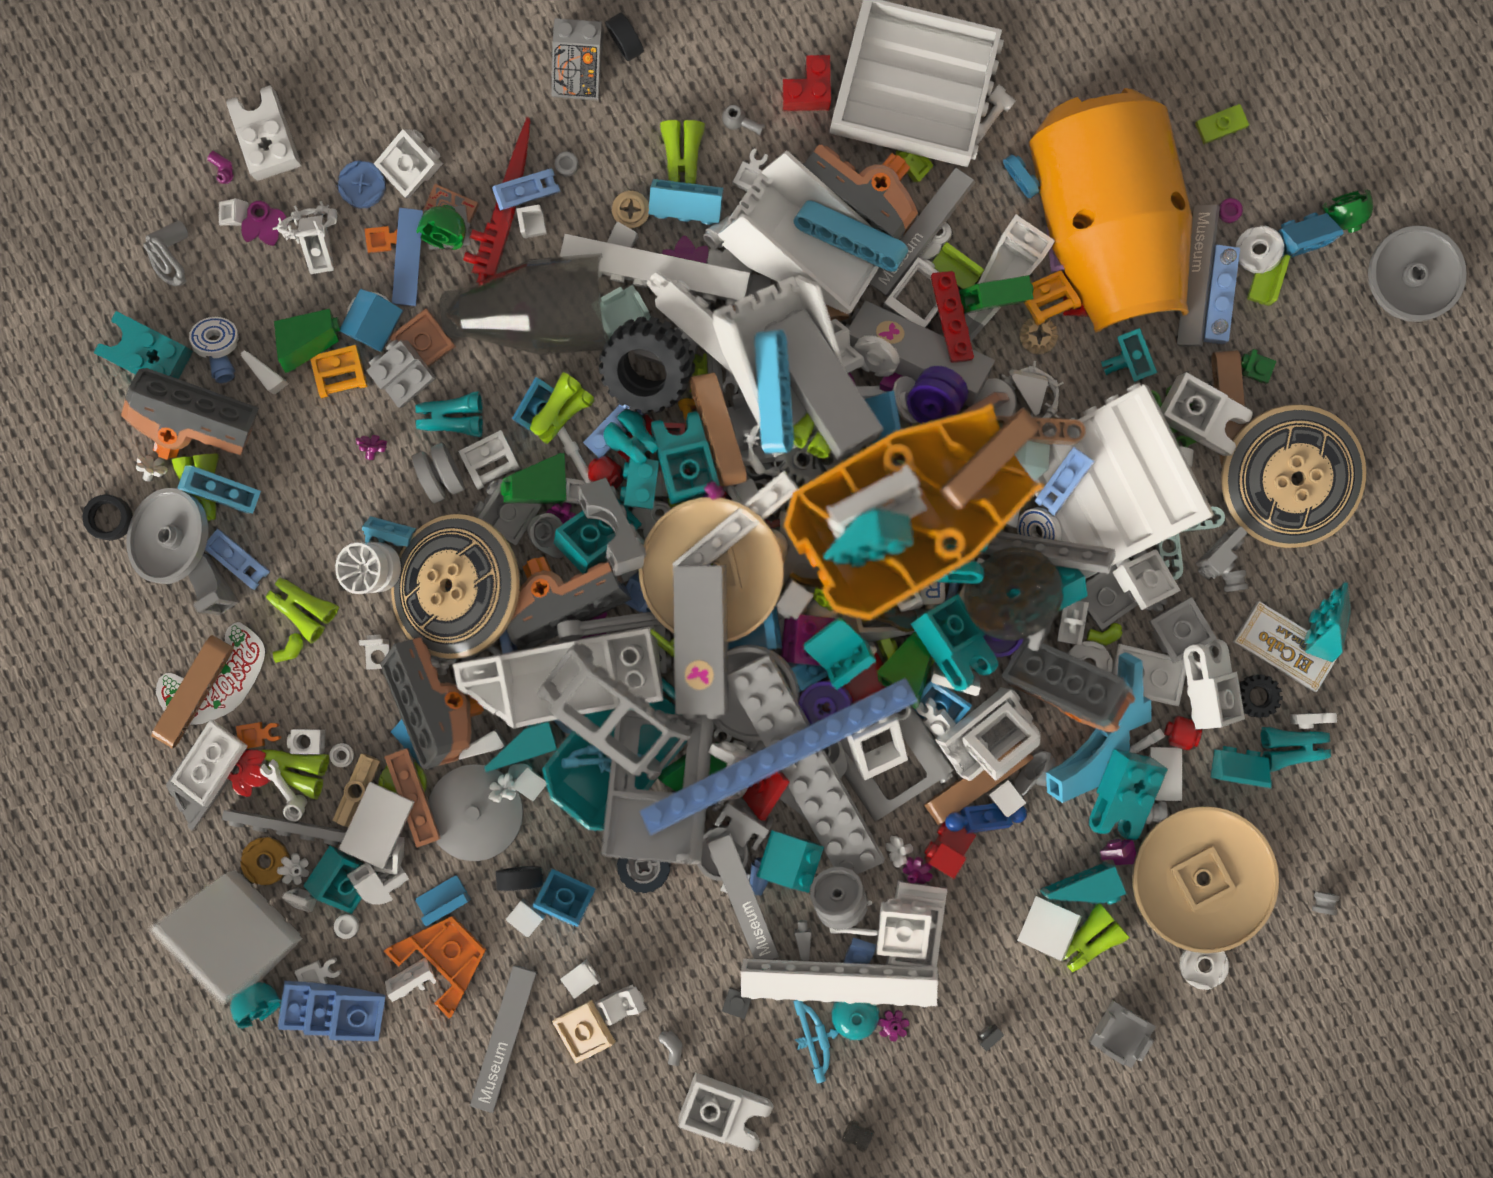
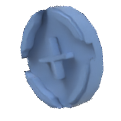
(361, 184)

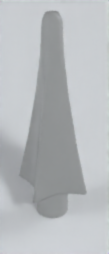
(803, 939)

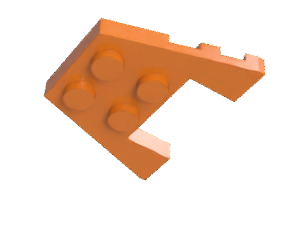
(450, 951)

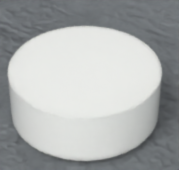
(346, 926)

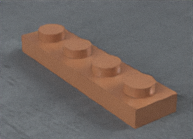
(409, 786)

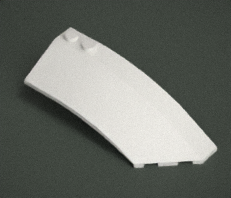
(511, 681)

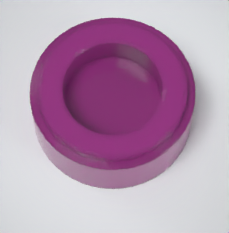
(1230, 210)

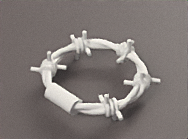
(296, 215)
(1053, 384)
(754, 461)

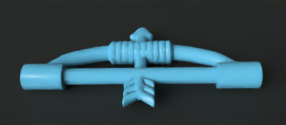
(603, 762)
(822, 1036)

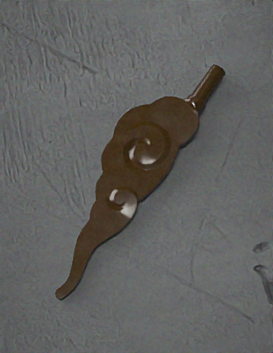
(893, 615)

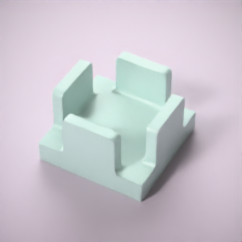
(620, 307)

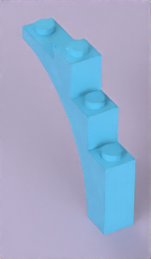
(1086, 766)

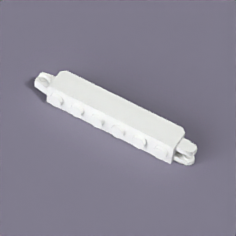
(687, 313)

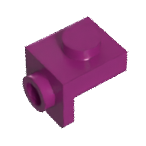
(1119, 850)

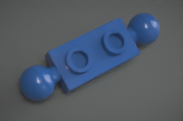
(983, 818)

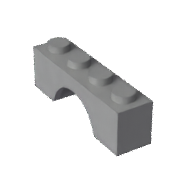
(601, 503)

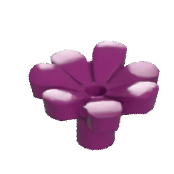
(371, 445)
(562, 512)
(917, 871)
(891, 1021)

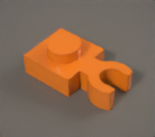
(379, 239)
(255, 735)

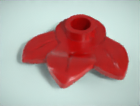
(249, 773)

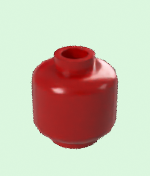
(605, 468)
(1182, 733)

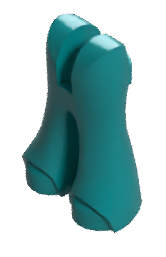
(465, 404)
(638, 444)
(1278, 738)

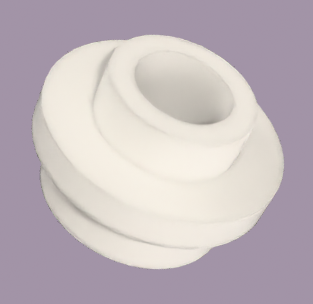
(334, 755)

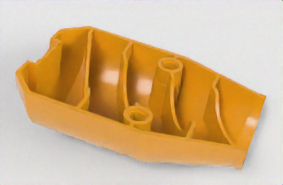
(1116, 204)
(933, 455)

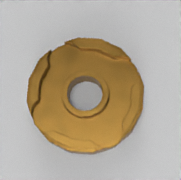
(250, 860)

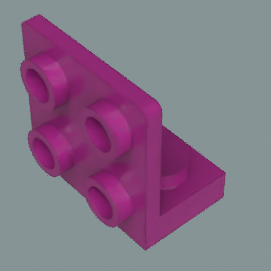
(797, 633)

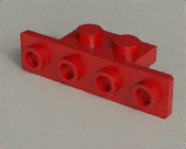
(952, 316)

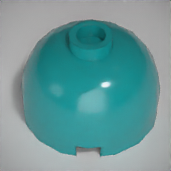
(253, 1003)
(855, 1019)

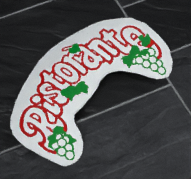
(233, 681)

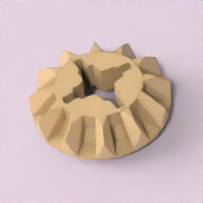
(623, 201)
(1030, 342)

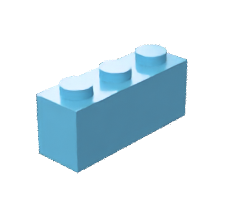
(685, 201)
(219, 489)

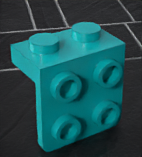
(640, 484)
(840, 652)

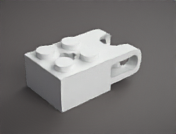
(261, 129)
(1209, 416)
(1212, 686)
(727, 1117)

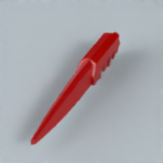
(496, 232)

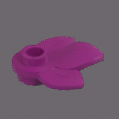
(261, 226)
(686, 250)

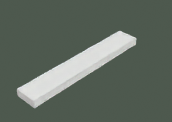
(738, 524)

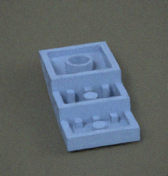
(331, 1011)

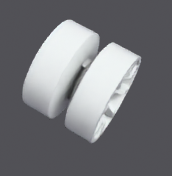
(368, 567)

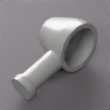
(740, 120)

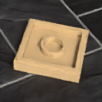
(583, 1031)

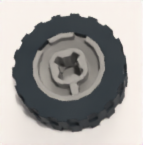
(643, 874)

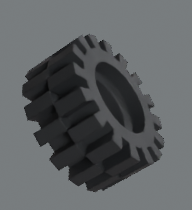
(1271, 689)

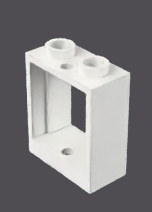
(892, 305)
(883, 757)
(985, 758)

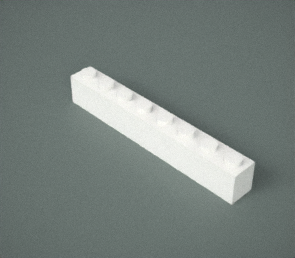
(639, 265)
(839, 982)

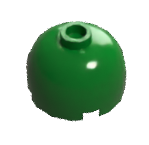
(1351, 210)
(443, 226)

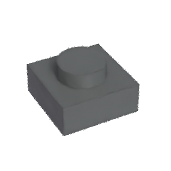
(735, 1004)
(989, 1036)

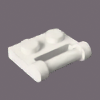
(486, 452)

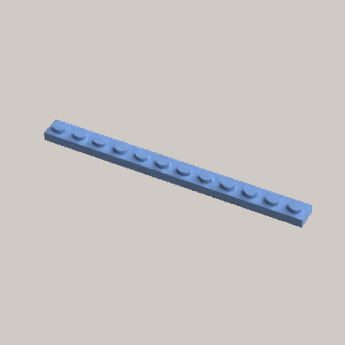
(778, 756)

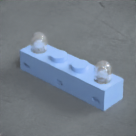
(1221, 294)

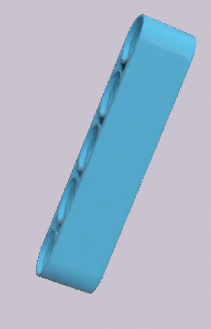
(851, 236)
(774, 391)

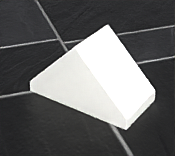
(1031, 387)

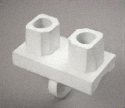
(1073, 623)

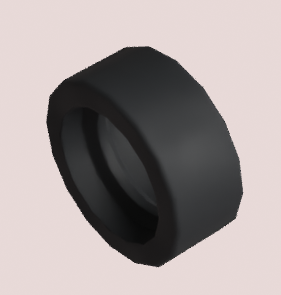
(624, 36)
(89, 517)
(519, 878)

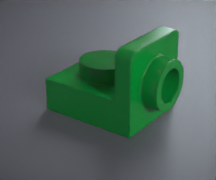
(1257, 366)

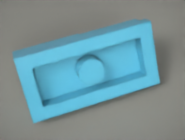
(387, 531)

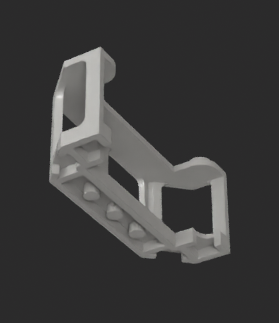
(600, 736)

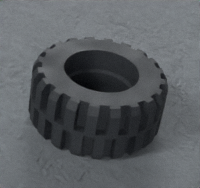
(634, 389)

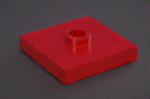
(765, 793)

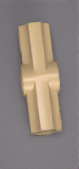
(363, 774)

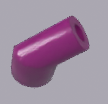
(224, 166)
(713, 491)

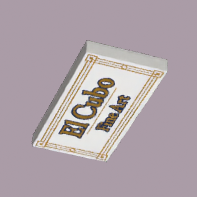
(1281, 646)

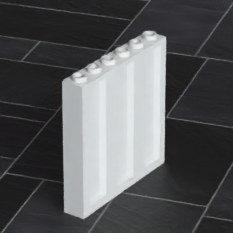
(917, 82)
(1137, 485)

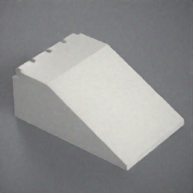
(768, 241)
(738, 329)
(227, 935)

